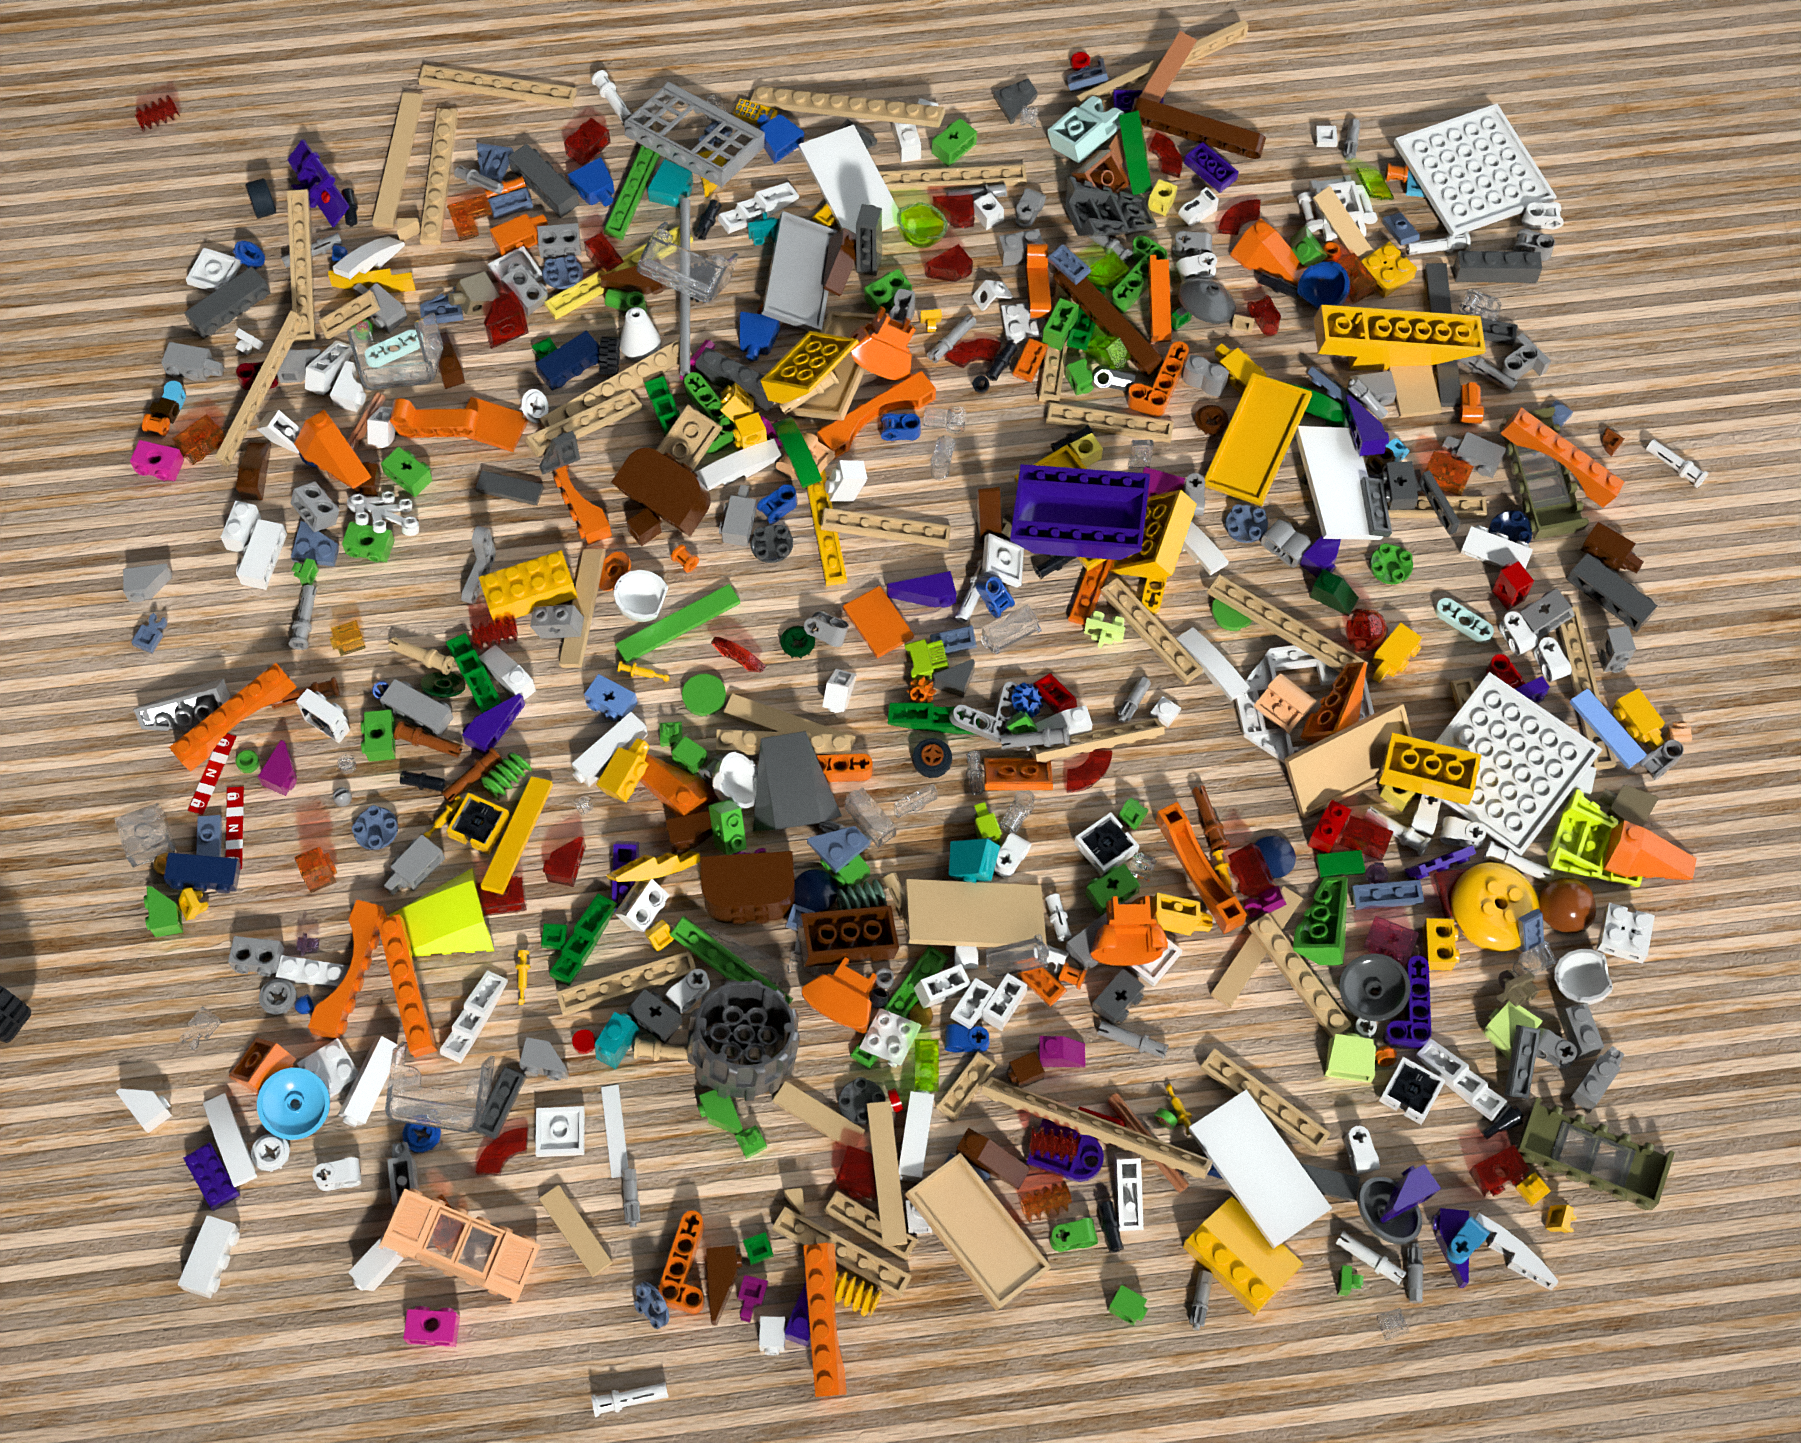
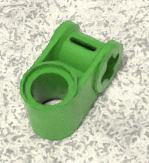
(1078, 1235)

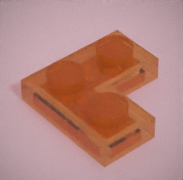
(464, 214)

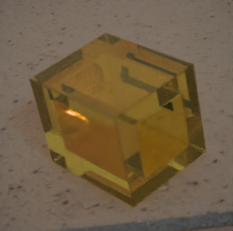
(347, 638)

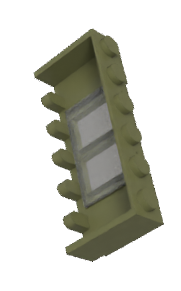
(1545, 486)
(1594, 1156)

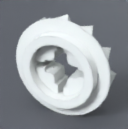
(539, 401)
(259, 1152)

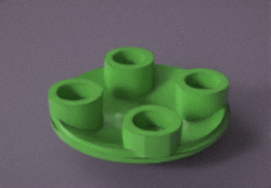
(1391, 564)

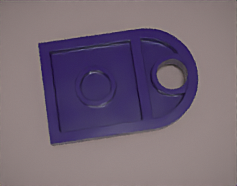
(1075, 1170)

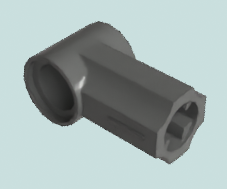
(1116, 379)

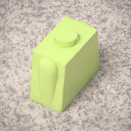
(1503, 1026)
(1351, 1058)

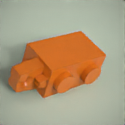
(517, 233)

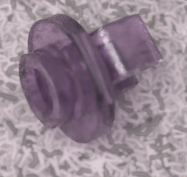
(1377, 873)
(309, 945)

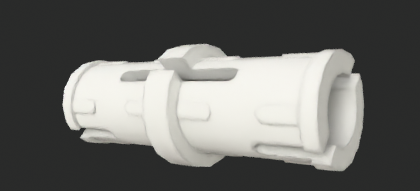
(1060, 924)

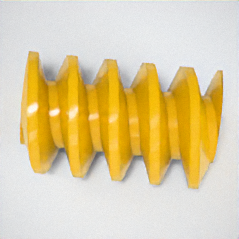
(856, 1294)

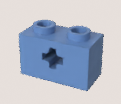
(610, 698)

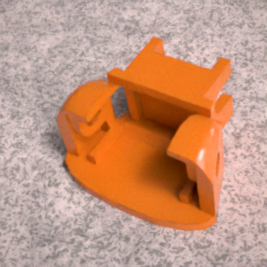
(886, 348)
(1128, 936)
(842, 996)

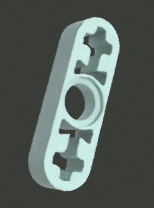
(389, 356)
(1465, 629)

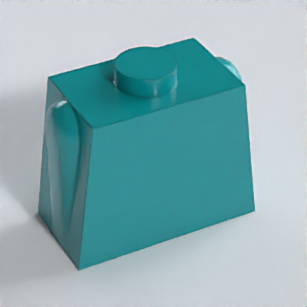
(670, 184)
(973, 860)
(616, 1039)

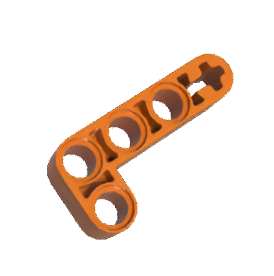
(1038, 281)
(1165, 378)
(432, 422)
(830, 762)
(686, 1260)

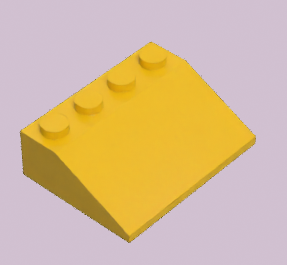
(805, 366)
(1164, 534)
(1241, 1256)

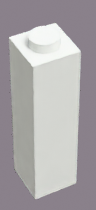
(593, 761)
(368, 1083)
(916, 1136)
(374, 1267)

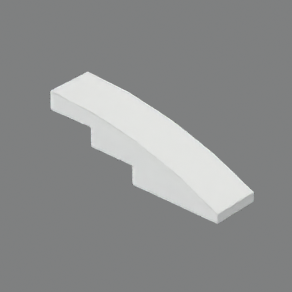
(766, 200)
(365, 257)
(743, 462)
(1203, 550)
(1213, 663)
(474, 1016)
(1461, 1079)
(230, 1140)
(1521, 1257)

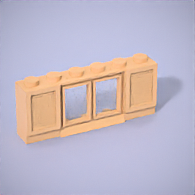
(460, 1244)

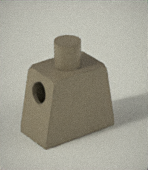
(474, 294)
(1629, 804)

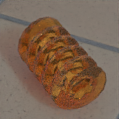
(1046, 1201)

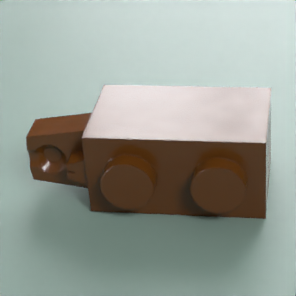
(1611, 549)

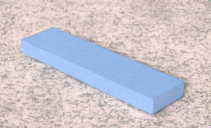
(1608, 728)

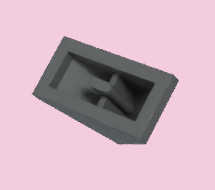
(955, 679)

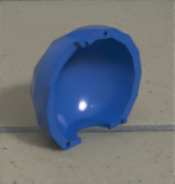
(1324, 284)

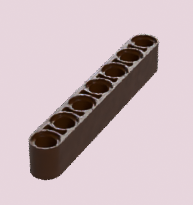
(1199, 128)
(1111, 322)

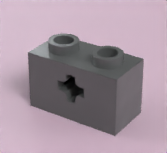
(1400, 485)
(1122, 985)
(660, 1027)

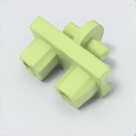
(1104, 631)

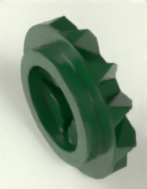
(797, 633)

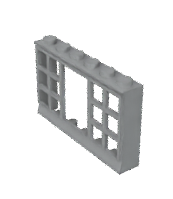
(682, 156)

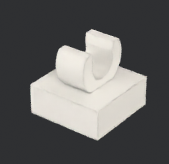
(247, 341)
(1057, 956)

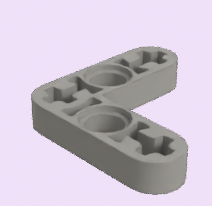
(485, 555)
(993, 722)

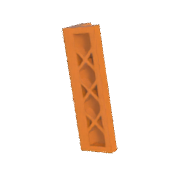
(1159, 300)

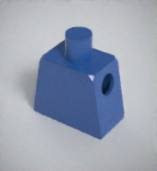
(780, 136)
(593, 183)
(757, 334)

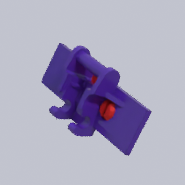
(319, 183)

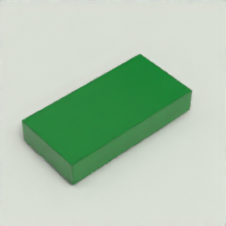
(1340, 864)

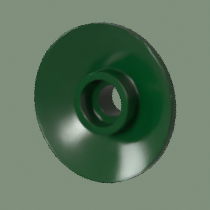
(443, 685)

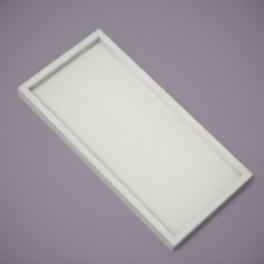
(848, 177)
(1334, 481)
(1259, 1169)

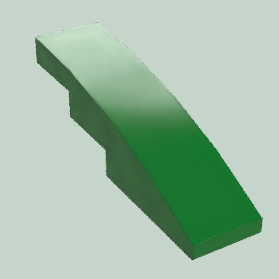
(1135, 152)
(662, 403)
(473, 673)
(925, 718)
(583, 940)

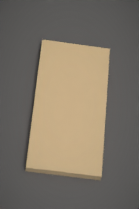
(837, 398)
(1344, 760)
(972, 913)
(978, 1231)

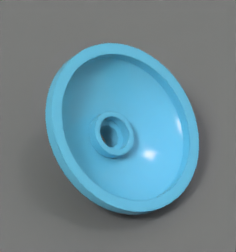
(276, 1109)

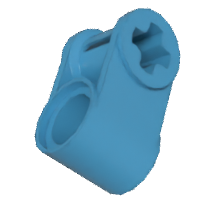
(1468, 1239)

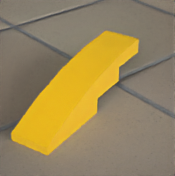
(389, 282)
(650, 867)

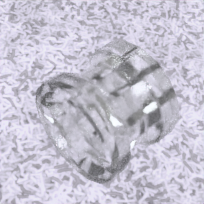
(1029, 116)

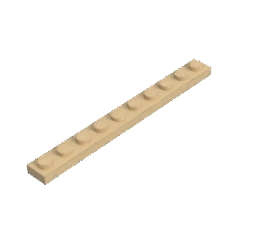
(1142, 75)
(849, 106)
(1096, 1127)

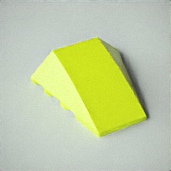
(1583, 841)
(447, 919)

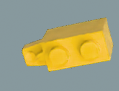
(1238, 365)
(1395, 652)
(1639, 718)
(624, 771)
(1179, 914)

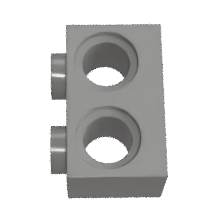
(558, 239)
(524, 289)
(314, 506)
(1616, 649)
(257, 950)

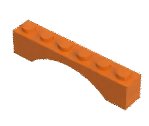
(909, 394)
(1596, 480)
(590, 518)
(202, 739)
(1217, 897)
(406, 988)
(331, 1014)
(826, 1354)

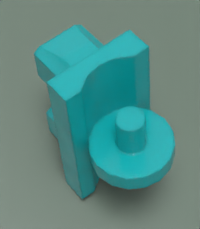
(762, 228)

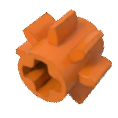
(921, 690)

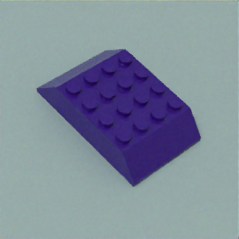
(1080, 512)

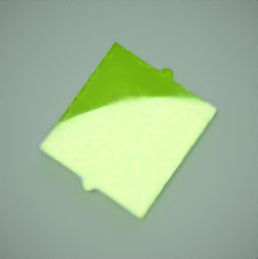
(1374, 184)

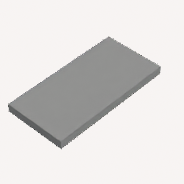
(797, 273)

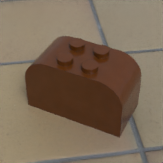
(664, 488)
(748, 886)

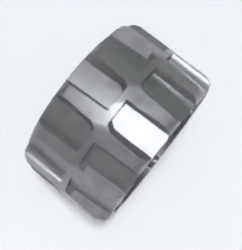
(742, 1075)

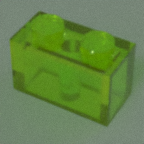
(927, 1065)

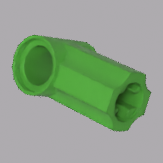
(624, 301)

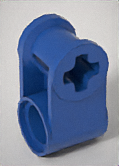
(899, 427)
(775, 506)
(997, 598)
(961, 1039)

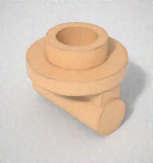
(1679, 731)

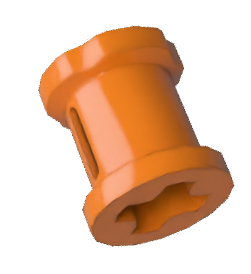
(1396, 173)
(155, 424)
(684, 558)
(1072, 975)

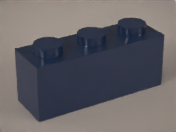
(568, 360)
(202, 872)

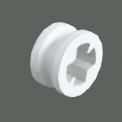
(1359, 1030)

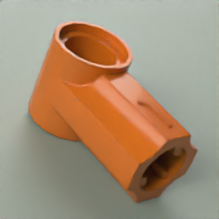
(1471, 409)

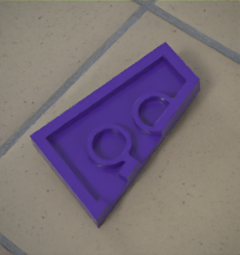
(1440, 863)

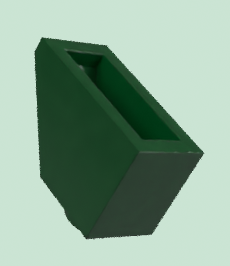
(1334, 592)

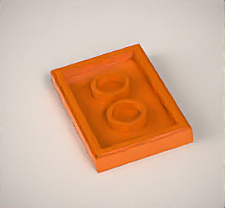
(497, 424)
(878, 622)
(1017, 774)

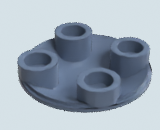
(562, 272)
(1246, 523)
(375, 828)
(651, 1304)

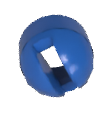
(338, 253)
(376, 692)
(304, 1004)

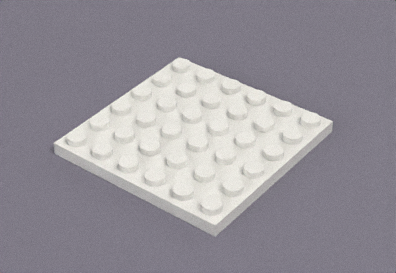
(1474, 169)
(1525, 762)

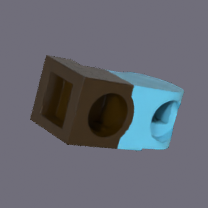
(170, 402)
(1394, 452)

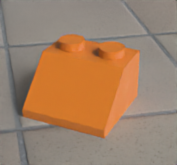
(259, 1063)

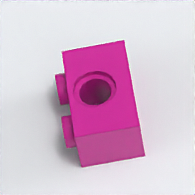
(148, 453)
(445, 1333)

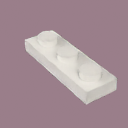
(311, 972)

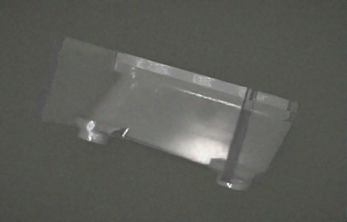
(683, 269)
(405, 371)
(435, 1107)

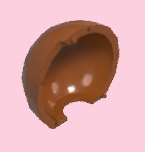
(1567, 905)

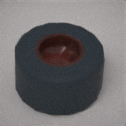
(260, 198)

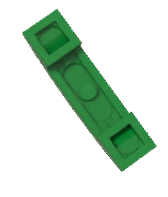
(1083, 330)
(1326, 408)
(797, 451)

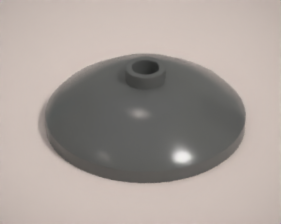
(1207, 300)
(1374, 973)
(1371, 1203)

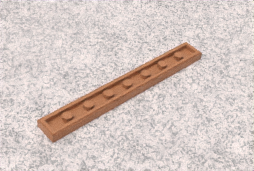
(1160, 81)

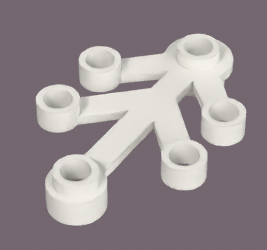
(358, 504)

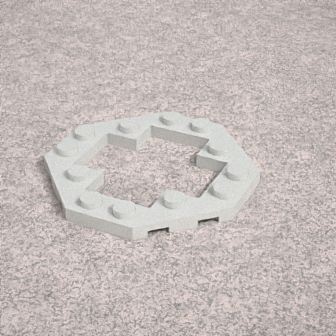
(1252, 723)

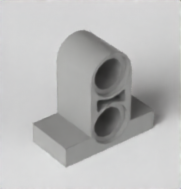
(1521, 365)

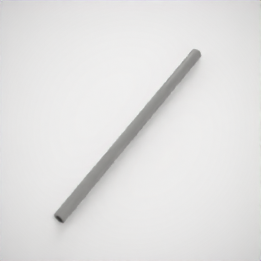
(684, 299)

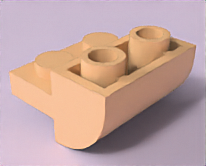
(819, 452)
(1284, 703)

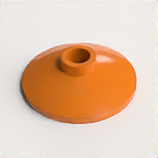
(613, 568)

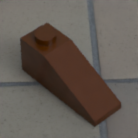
(839, 261)
(631, 281)
(449, 365)
(253, 471)
(988, 513)
(689, 831)
(992, 1158)
(722, 1275)

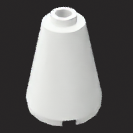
(639, 335)

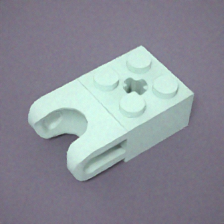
(1084, 129)

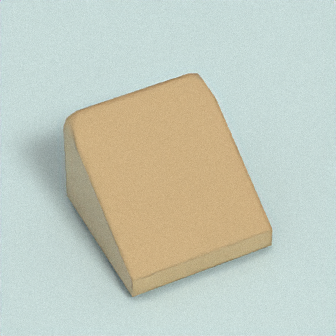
(407, 228)
(1242, 323)
(796, 1200)

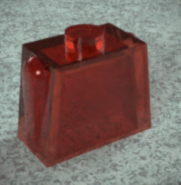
(857, 1174)

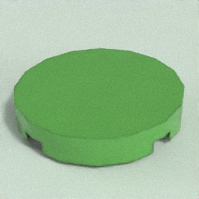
(1228, 617)
(704, 694)

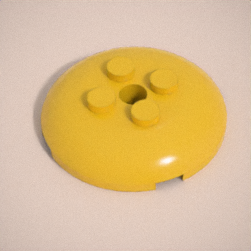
(1475, 906)

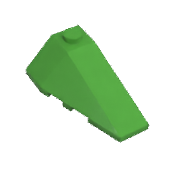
(1324, 926)

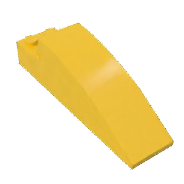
(1396, 337)

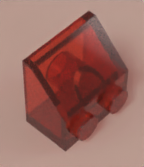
(505, 320)

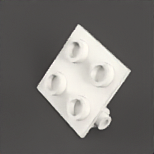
(890, 1037)

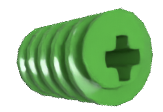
(505, 774)

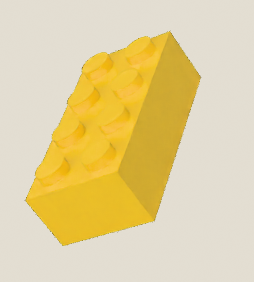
(528, 585)
(1430, 768)

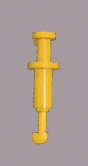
(636, 670)
(445, 816)
(1222, 868)
(522, 969)
(1183, 1116)

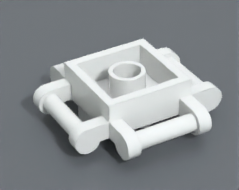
(1348, 194)

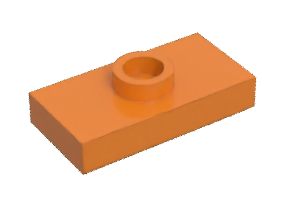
(1030, 360)
(1043, 984)

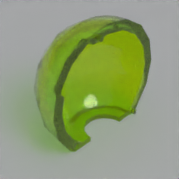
(921, 225)

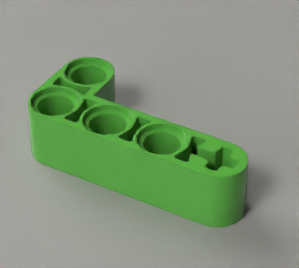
(1138, 276)
(709, 409)

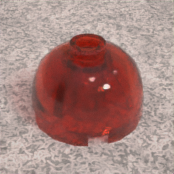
(1366, 629)

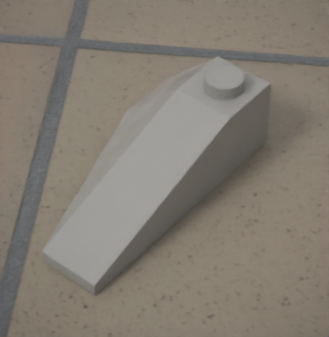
(184, 708)

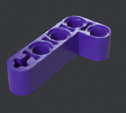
(1415, 1002)

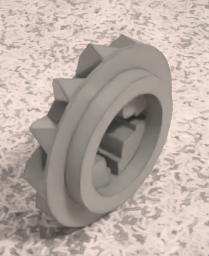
(277, 987)

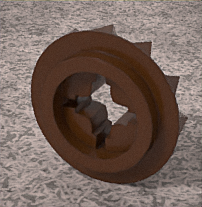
(1211, 412)

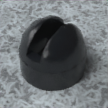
(977, 382)
(879, 998)

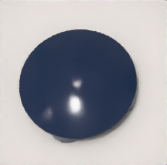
(1512, 524)
(1278, 855)
(815, 890)

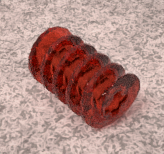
(155, 113)
(494, 632)
(1054, 1144)

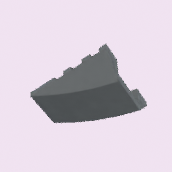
(1104, 212)
(791, 785)

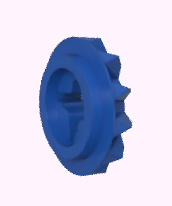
(244, 250)
(1021, 704)
(425, 1143)

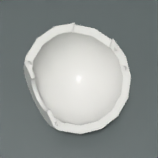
(640, 595)
(735, 780)
(1583, 976)

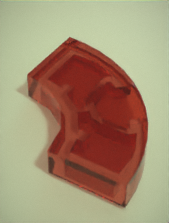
(1168, 154)
(1239, 215)
(973, 350)
(739, 654)
(1090, 772)
(501, 1150)

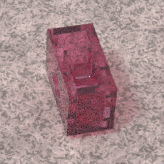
(1401, 937)

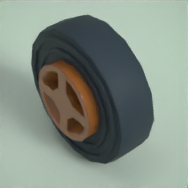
(932, 749)

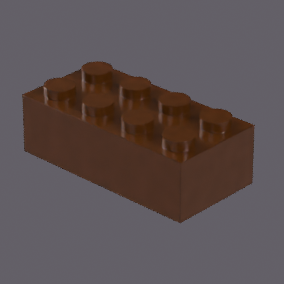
(848, 933)

